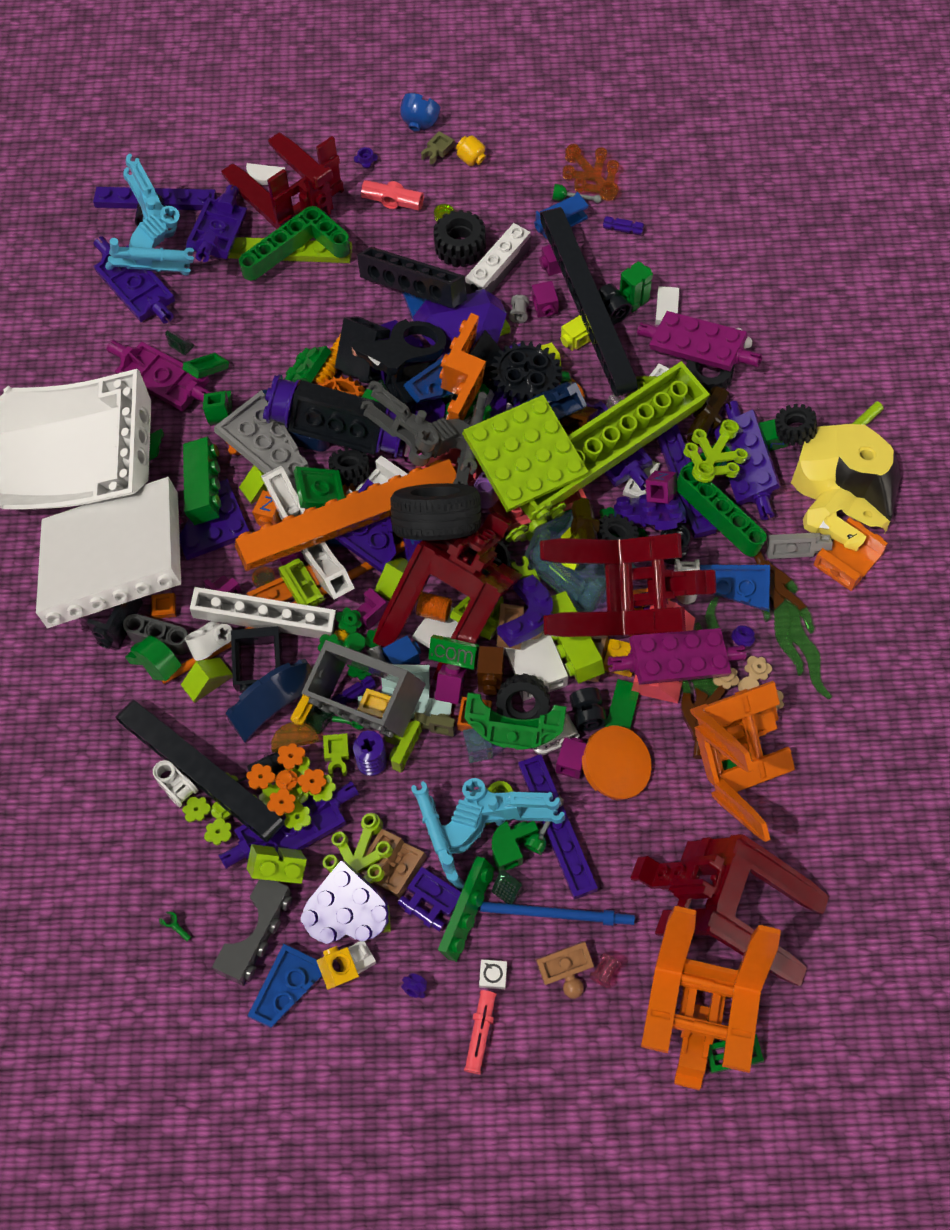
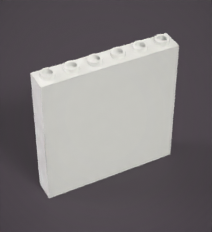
(108, 553)

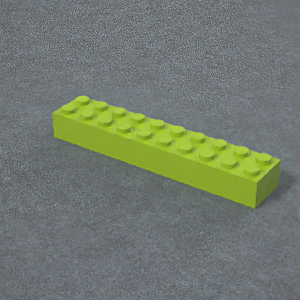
(630, 427)

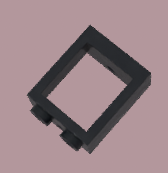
(252, 637)

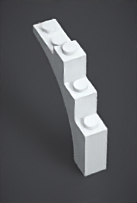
(326, 567)

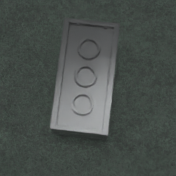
(328, 671)

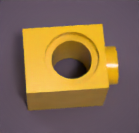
(347, 968)

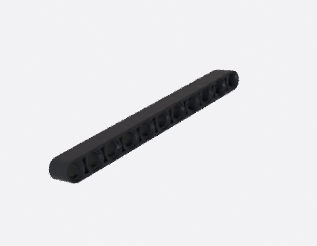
(588, 302)

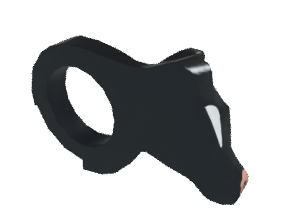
(395, 353)

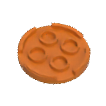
(616, 762)

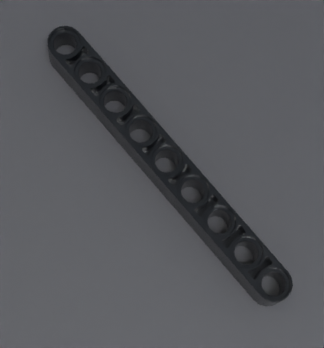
(200, 771)

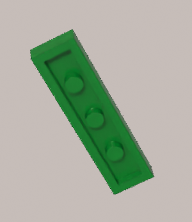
(466, 909)

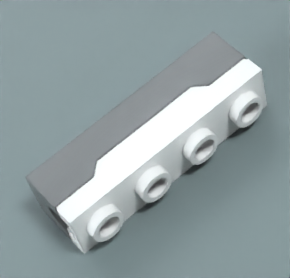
(499, 260)

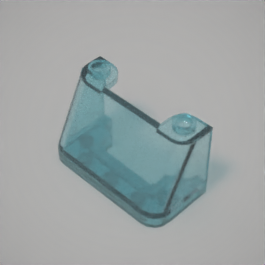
(583, 585)

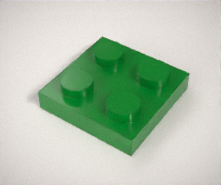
(317, 486)

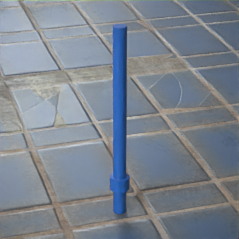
(608, 917)

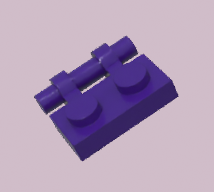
(433, 891)

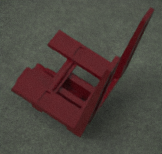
(316, 187)
(433, 558)
(618, 560)
(729, 864)

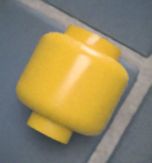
(471, 150)

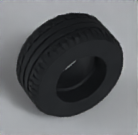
(436, 511)

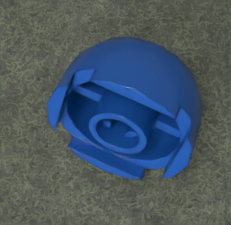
(418, 112)

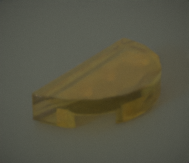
(293, 733)

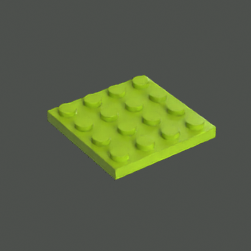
(525, 453)

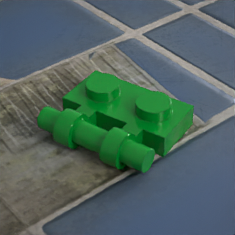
(308, 364)

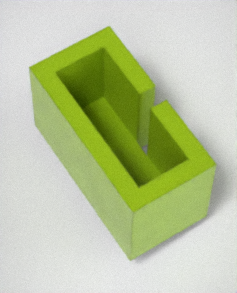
(265, 864)

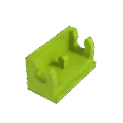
(300, 583)

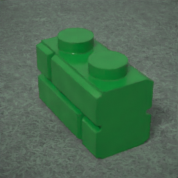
(636, 285)

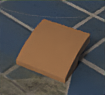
(399, 867)

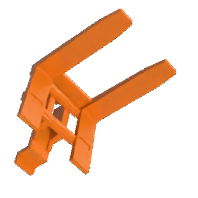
(732, 732)
(700, 1023)

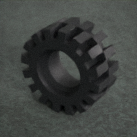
(796, 415)
(351, 464)
(617, 526)

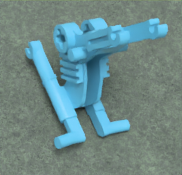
(149, 233)
(472, 814)

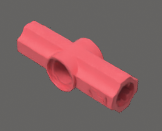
(392, 195)

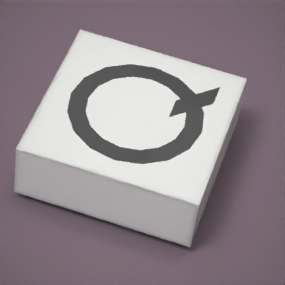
(493, 974)

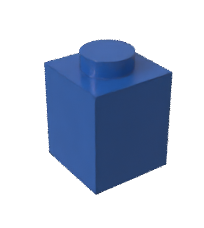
(402, 652)

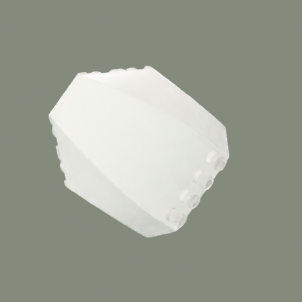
(74, 442)

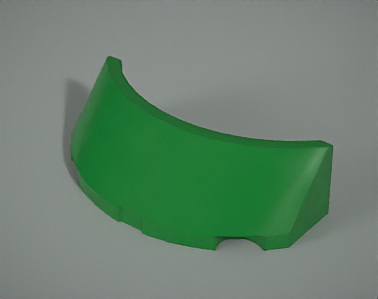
(513, 732)

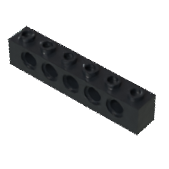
(412, 277)

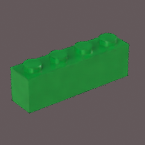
(201, 480)

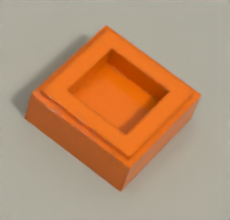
(163, 605)

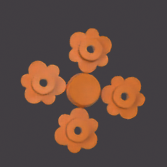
(286, 779)

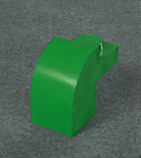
(217, 406)
(154, 657)
(506, 842)

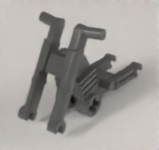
(422, 435)

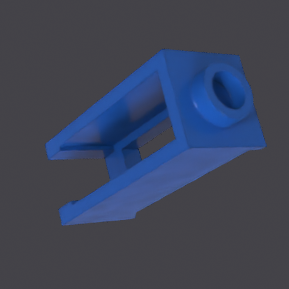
(573, 209)

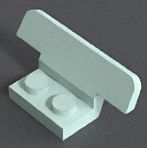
(425, 704)

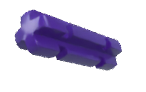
(623, 225)
(354, 691)

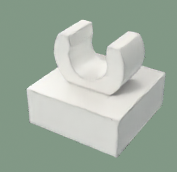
(361, 956)

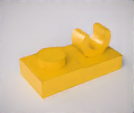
(374, 703)

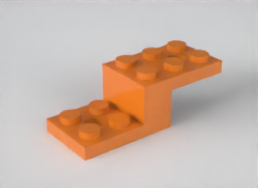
(461, 371)

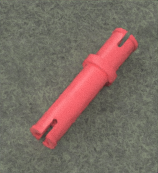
(486, 1000)

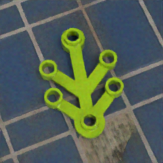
(704, 470)
(359, 860)

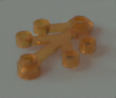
(606, 188)

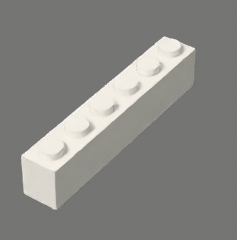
(261, 613)

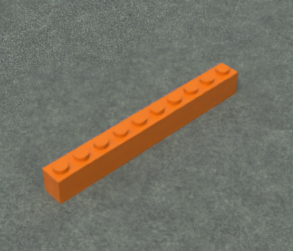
(334, 518)

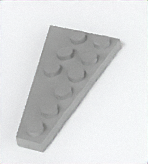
(261, 442)

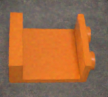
(848, 565)

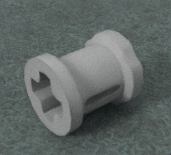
(519, 307)

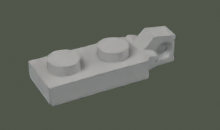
(797, 545)

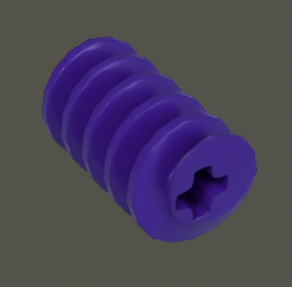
(370, 753)

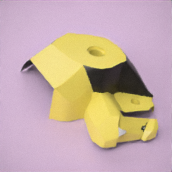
(850, 472)

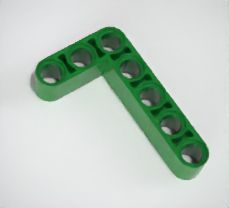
(291, 236)
(721, 510)

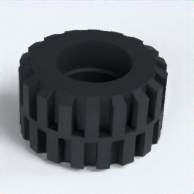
(459, 250)

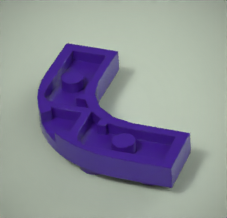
(531, 623)

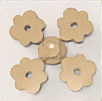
(749, 682)

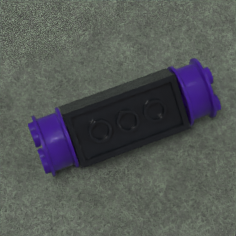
(328, 416)

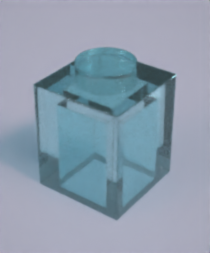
(476, 746)

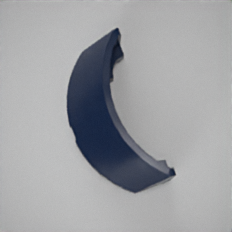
(564, 399)
(268, 697)

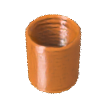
(433, 606)

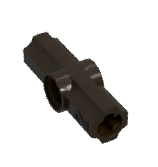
(709, 415)
(583, 523)

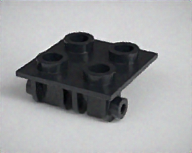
(486, 349)

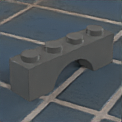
(238, 959)

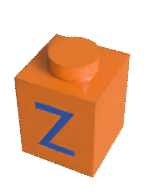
(265, 510)

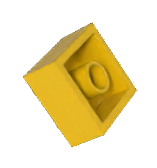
(615, 649)

